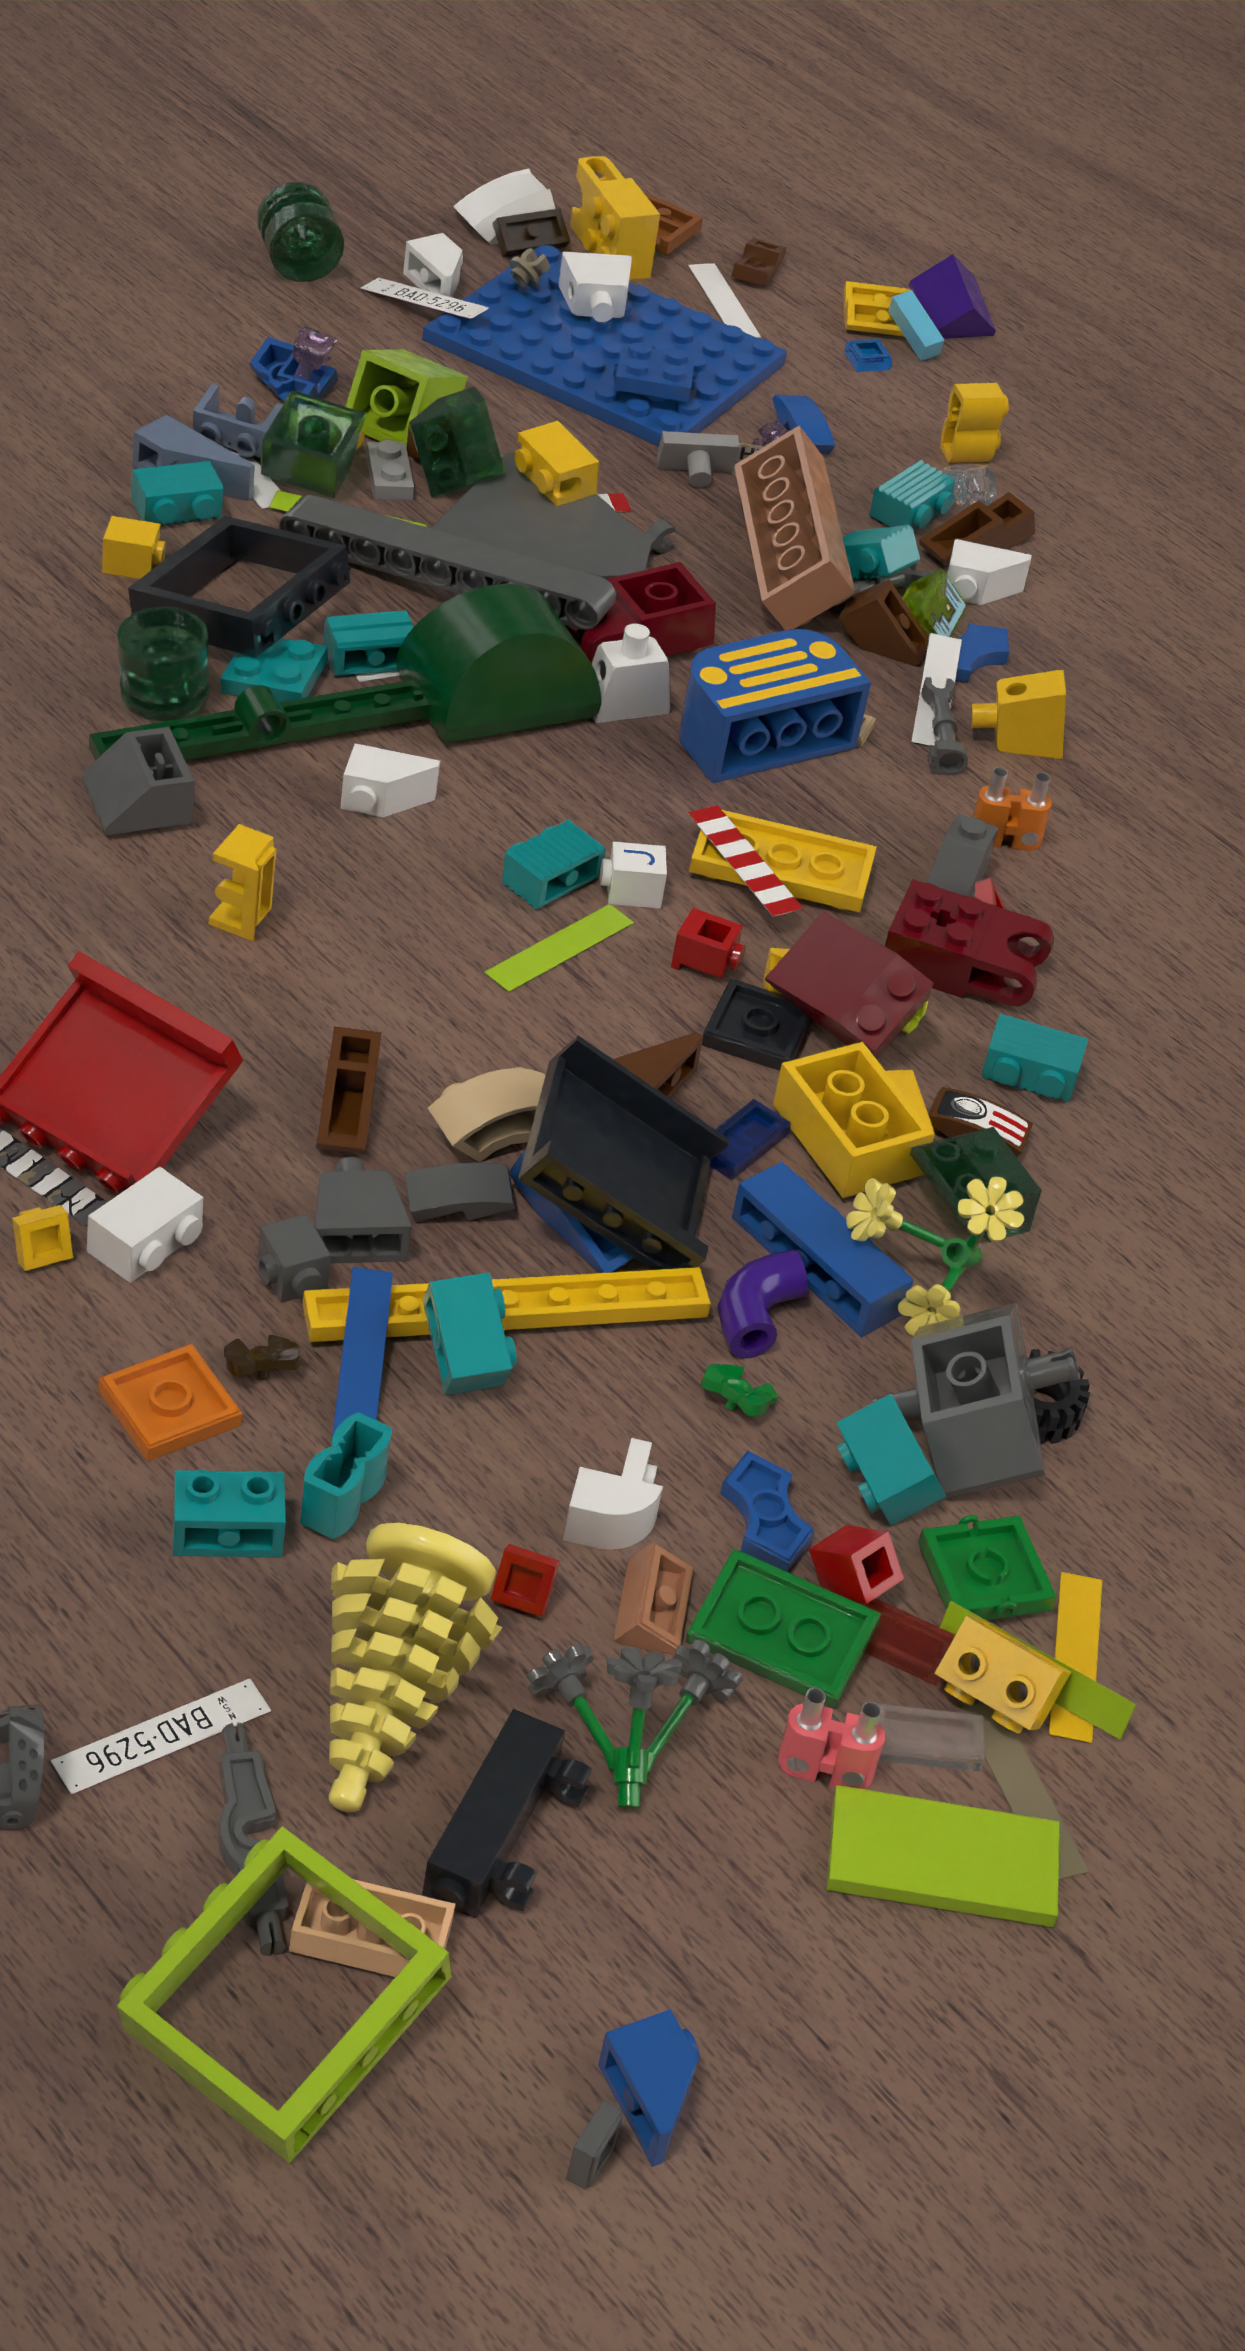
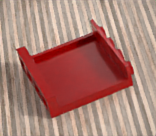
(114, 1077)

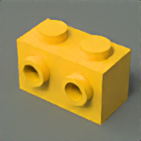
(1002, 1672)

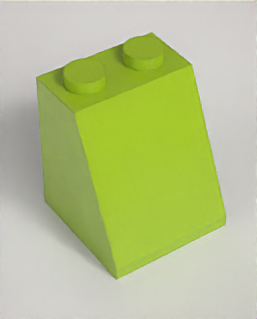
(397, 387)

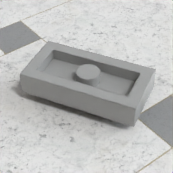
(389, 470)

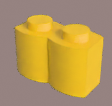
(973, 422)

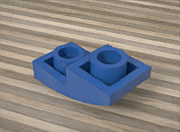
(803, 411)

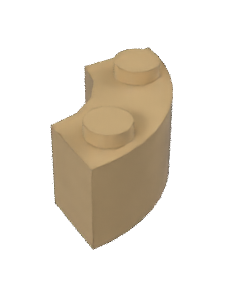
(489, 1110)

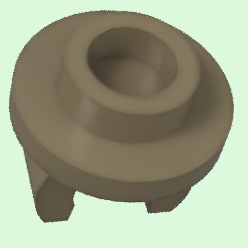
(529, 268)

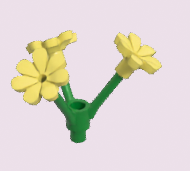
(989, 1211)

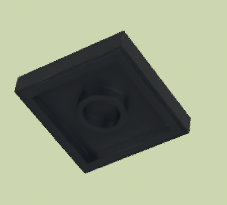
(756, 1025)

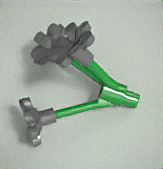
(644, 1674)

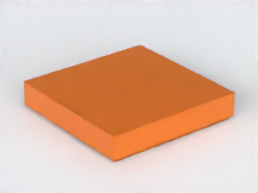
(169, 1402)

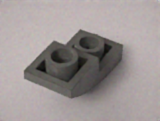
(472, 1187)

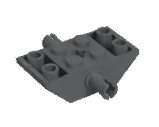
(979, 1399)

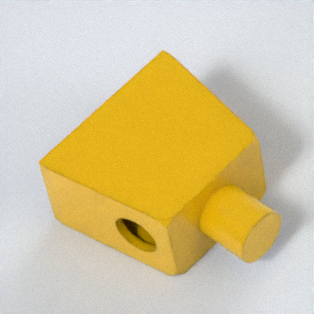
(1026, 714)

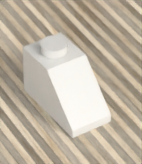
(433, 264)
(986, 572)
(387, 781)

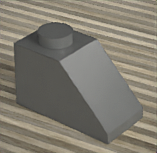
(964, 855)

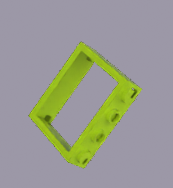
(352, 2057)

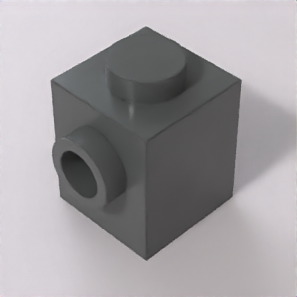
(292, 1258)

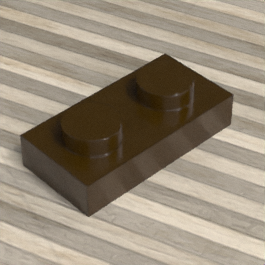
(531, 230)

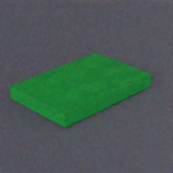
(784, 1627)

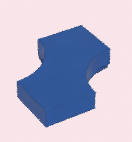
(981, 648)
(772, 1526)

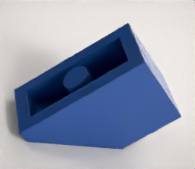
(650, 2077)

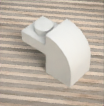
(615, 1509)

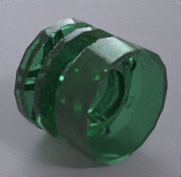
(300, 232)
(163, 663)

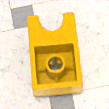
(615, 215)

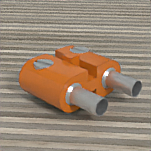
(1020, 816)

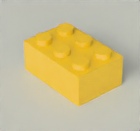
(851, 1117)

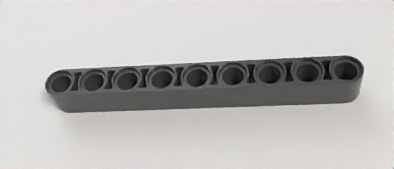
(448, 559)

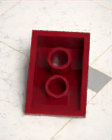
(850, 984)

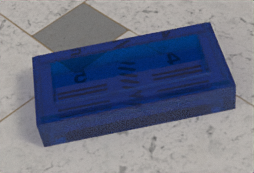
(751, 1135)

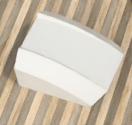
(501, 197)

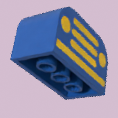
(771, 703)

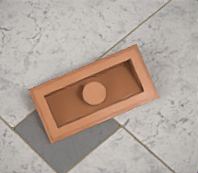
(654, 1600)

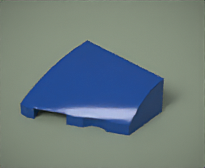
(277, 366)

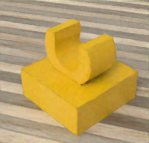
(42, 1237)

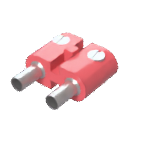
(827, 1746)

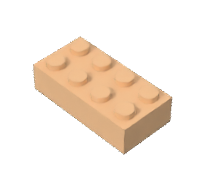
(335, 1936)

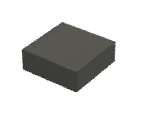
(595, 2145)

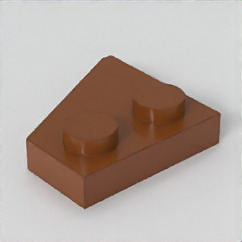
(674, 225)

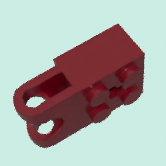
(662, 600)
(968, 944)

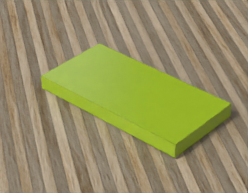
(944, 1856)

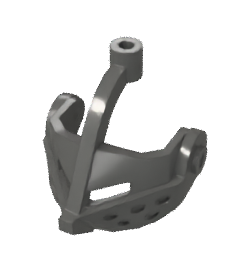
(23, 1772)

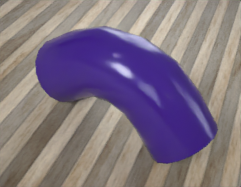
(750, 1295)

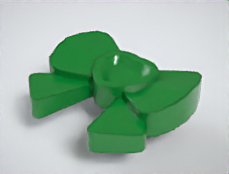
(727, 1381)

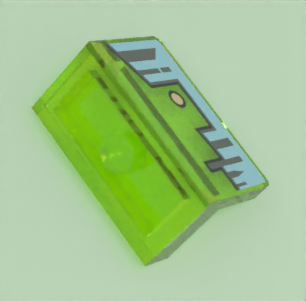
(935, 603)

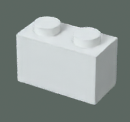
(145, 1224)

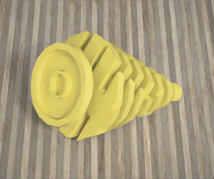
(400, 1645)

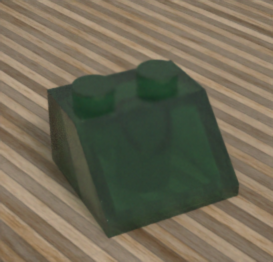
(311, 443)

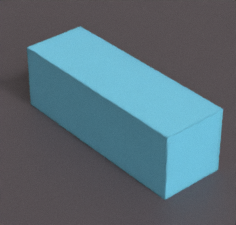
(916, 325)

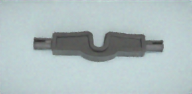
(247, 1811)

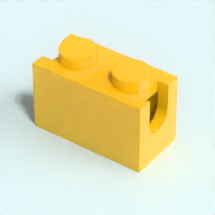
(557, 463)

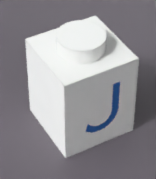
(635, 874)

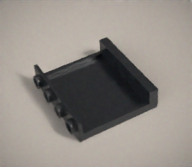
(621, 1157)

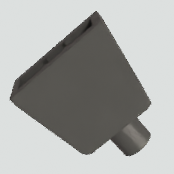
(361, 1215)

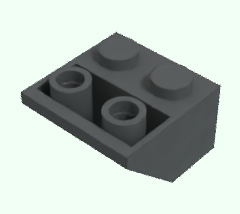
(141, 783)

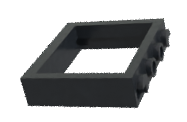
(319, 569)

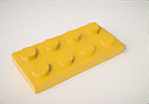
(805, 861)

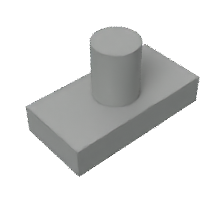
(698, 454)

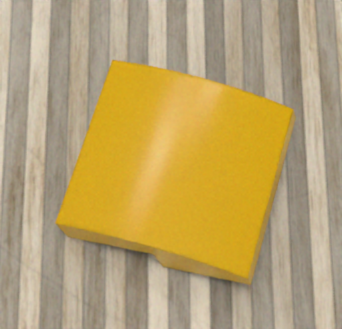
(868, 307)

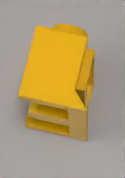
(250, 892)

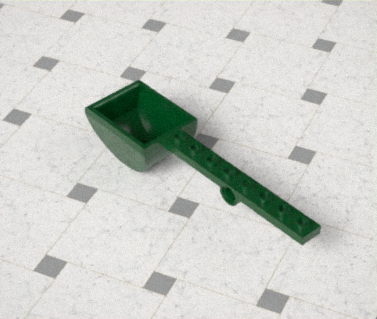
(469, 666)

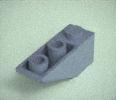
(173, 443)

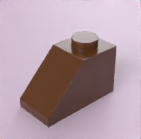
(885, 624)

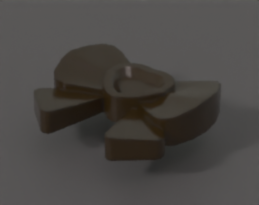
(278, 1355)

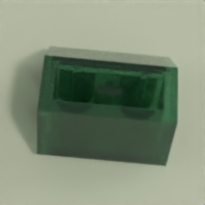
(456, 442)
(971, 1156)

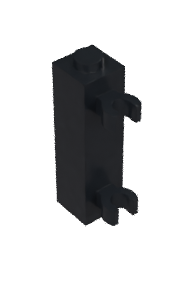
(494, 1813)

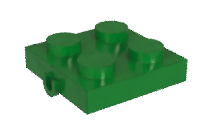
(987, 1567)

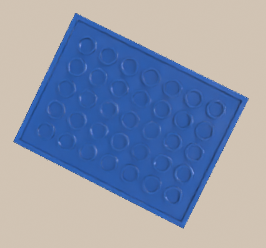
(572, 357)

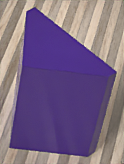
(953, 300)

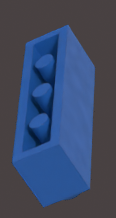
(842, 1272)

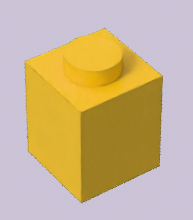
(132, 547)

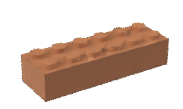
(793, 530)

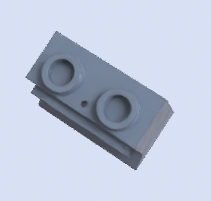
(228, 430)

